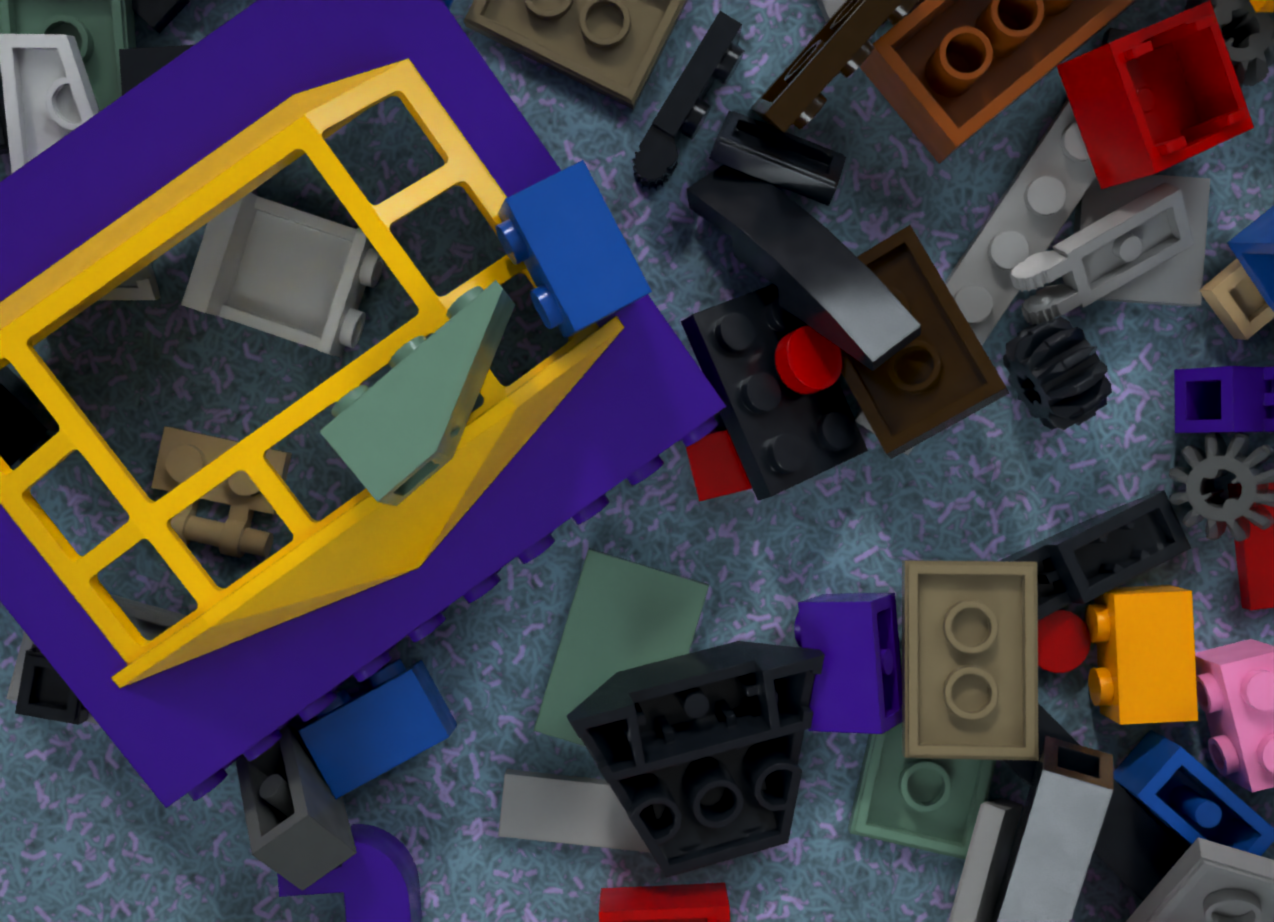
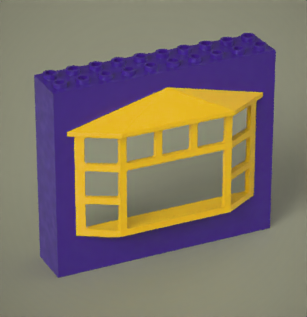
(369, 570)

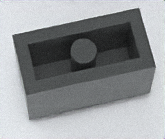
(292, 812)

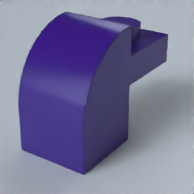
(1224, 399)
(376, 882)

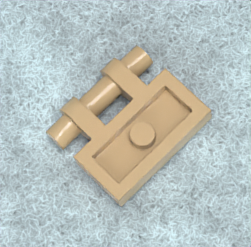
(187, 452)

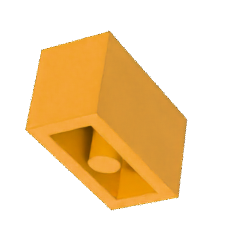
(1144, 655)

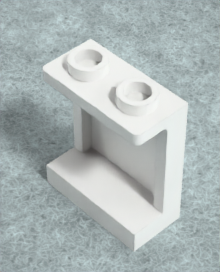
(285, 274)

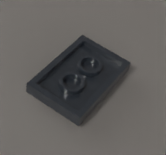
(774, 429)

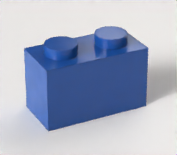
(570, 250)
(378, 727)
(1190, 797)

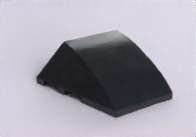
(705, 748)

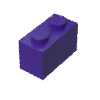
(861, 661)

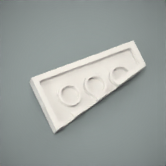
(43, 102)

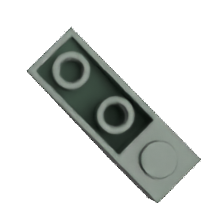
(418, 410)

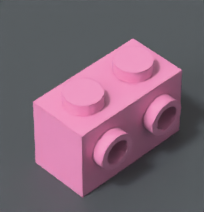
(1238, 702)

